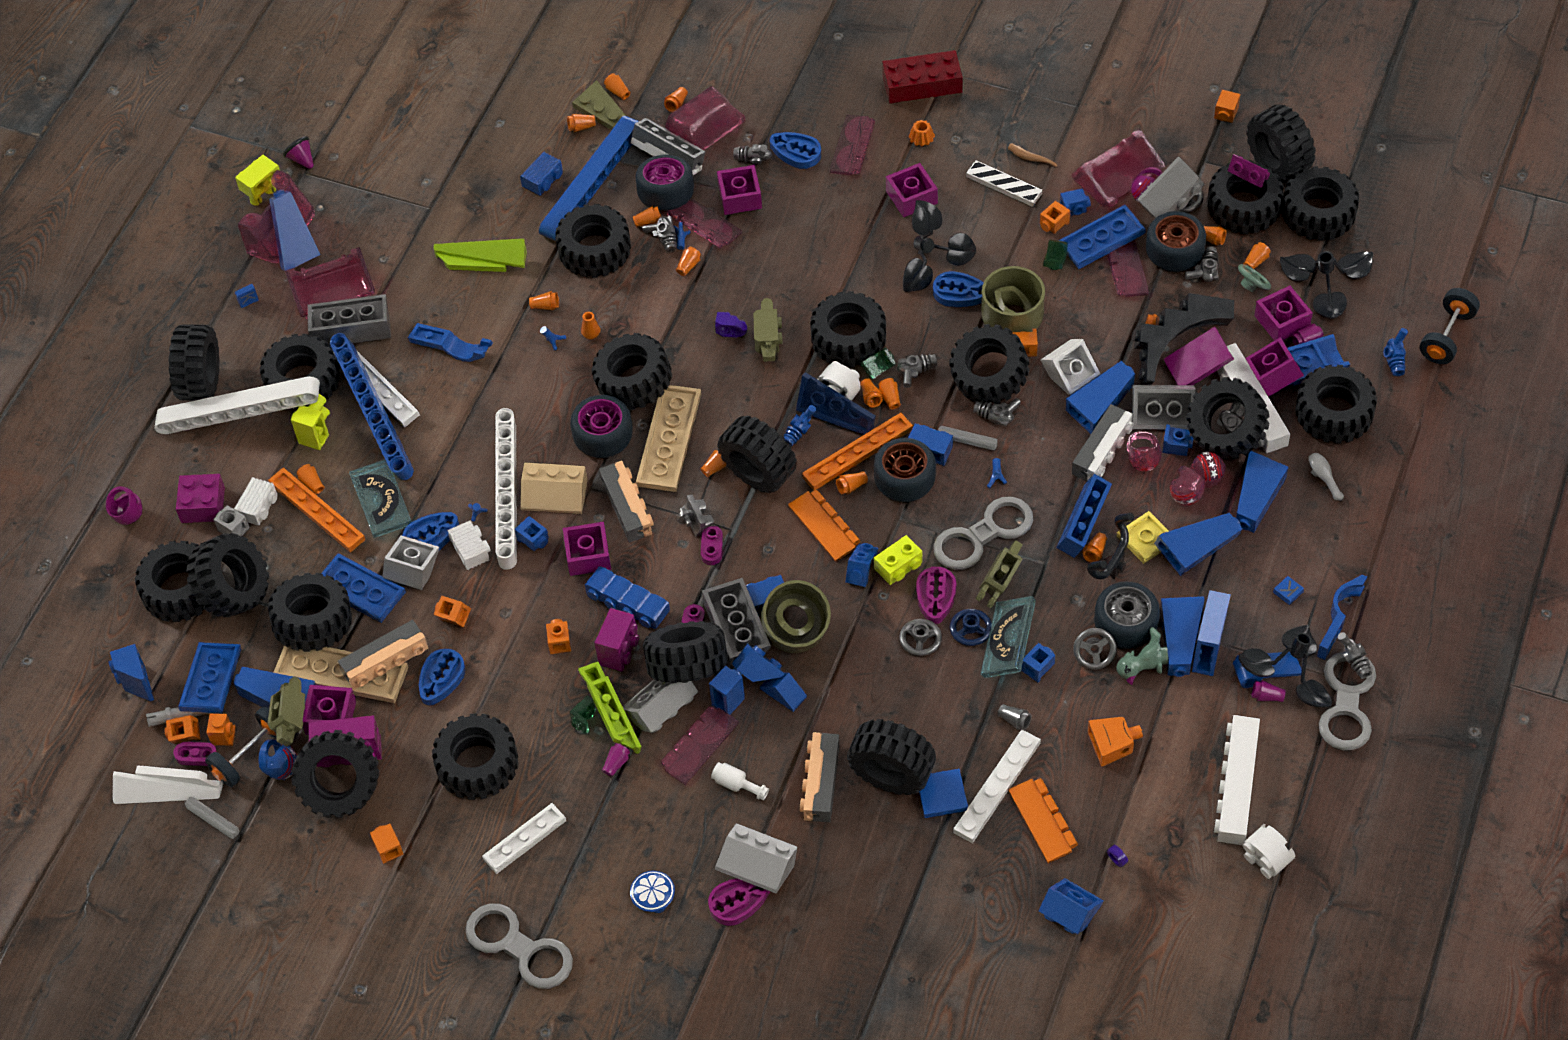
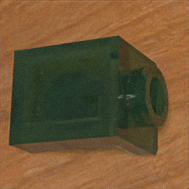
(581, 712)

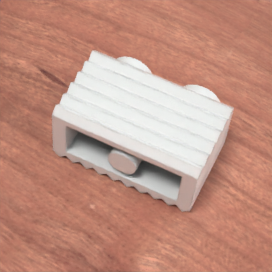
(256, 500)
(469, 544)

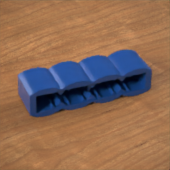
(627, 597)

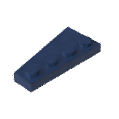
(833, 406)

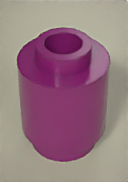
(1307, 334)

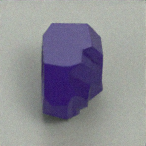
(729, 325)

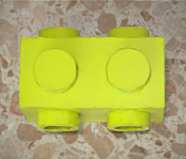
(898, 560)

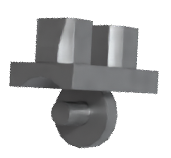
(692, 515)

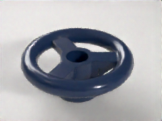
(970, 616)

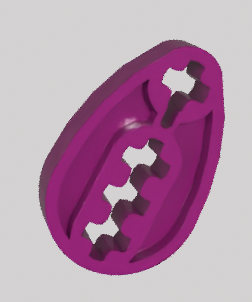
(925, 593)
(741, 910)

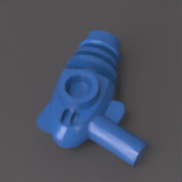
(1395, 353)
(799, 425)

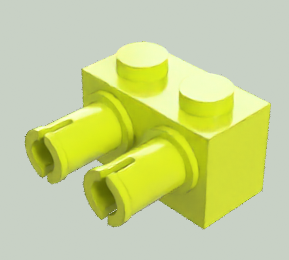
(257, 179)
(310, 424)

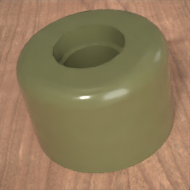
(1013, 287)
(801, 595)

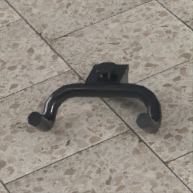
(1114, 563)

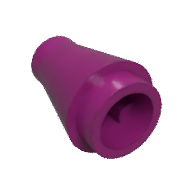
(1267, 692)
(616, 758)

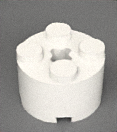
(841, 379)
(1268, 850)

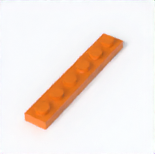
(856, 451)
(317, 510)

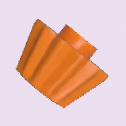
(921, 133)

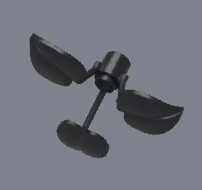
(960, 247)
(1332, 304)
(1299, 644)

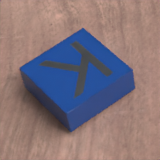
(246, 295)
(1288, 590)

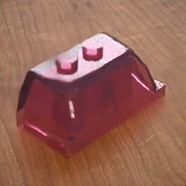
(705, 118)

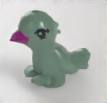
(1150, 657)

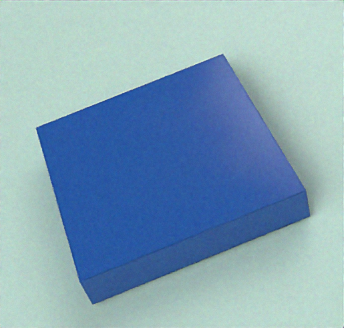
(943, 794)

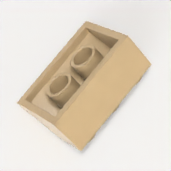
(553, 488)

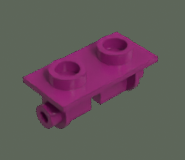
(1248, 171)

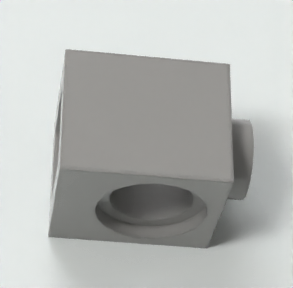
(238, 521)

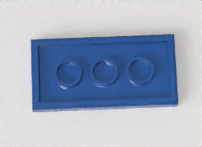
(1103, 236)
(366, 589)
(210, 677)

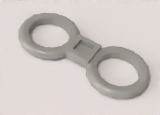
(983, 532)
(1346, 704)
(519, 946)

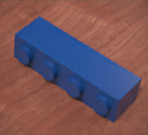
(1084, 515)

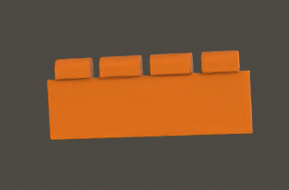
(825, 524)
(1039, 817)

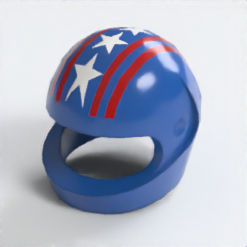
(280, 764)

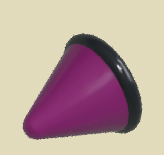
(300, 152)

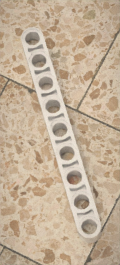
(237, 405)
(506, 461)

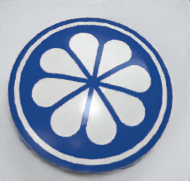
(652, 891)

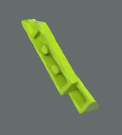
(483, 255)
(609, 706)

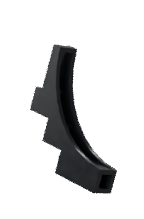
(1193, 312)

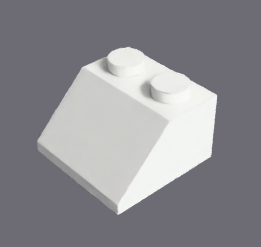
(1071, 365)

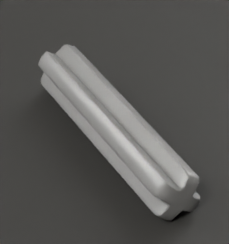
(971, 438)
(212, 817)

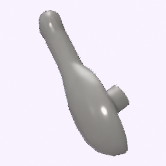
(1322, 469)

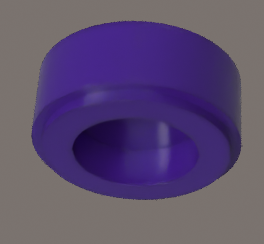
(1117, 856)

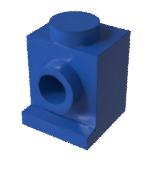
(1075, 201)
(1177, 441)
(532, 534)
(1038, 662)

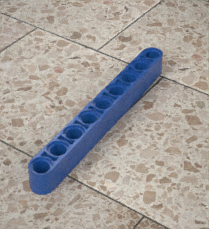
(591, 175)
(344, 351)

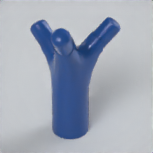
(681, 236)
(551, 337)
(996, 474)
(476, 509)

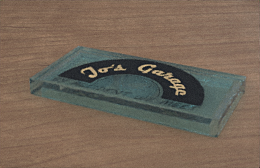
(380, 498)
(1008, 636)

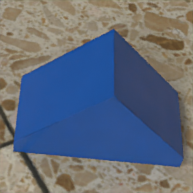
(785, 691)

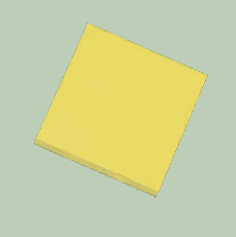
(1143, 535)

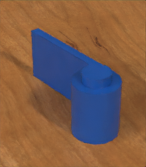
(1285, 667)

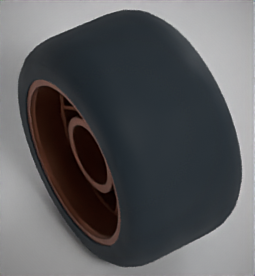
(1176, 241)
(904, 469)

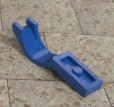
(448, 342)
(1352, 588)

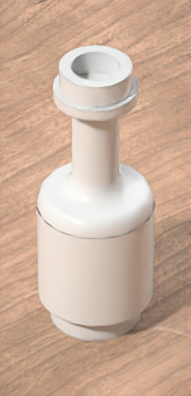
(735, 779)

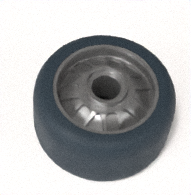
(1127, 613)

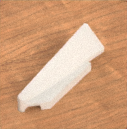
(163, 785)

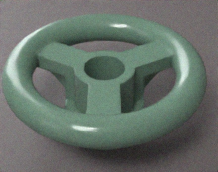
(1253, 279)

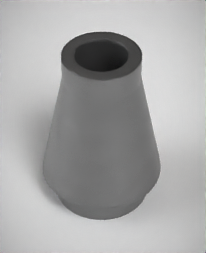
(1015, 716)

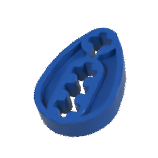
(799, 143)
(954, 298)
(434, 523)
(432, 668)

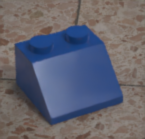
(131, 672)
(1070, 906)

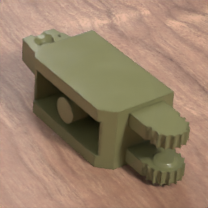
(766, 330)
(1000, 573)
(287, 711)

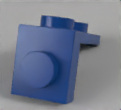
(860, 563)

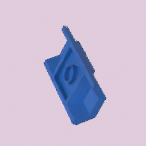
(1315, 355)

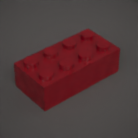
(922, 76)

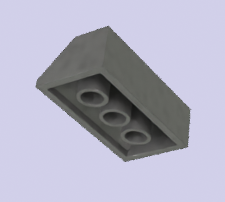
(356, 318)
(735, 613)

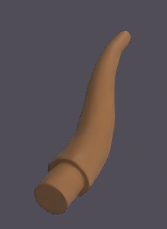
(1025, 155)

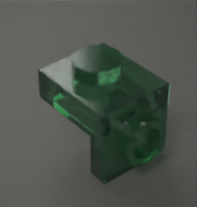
(1056, 254)
(878, 363)

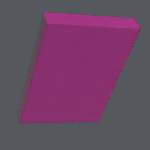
(1199, 358)

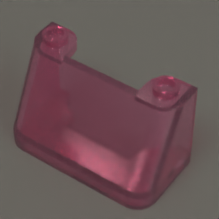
(1113, 171)
(258, 229)
(330, 281)

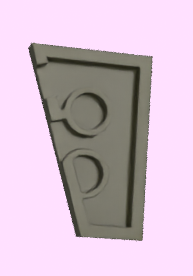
(598, 103)

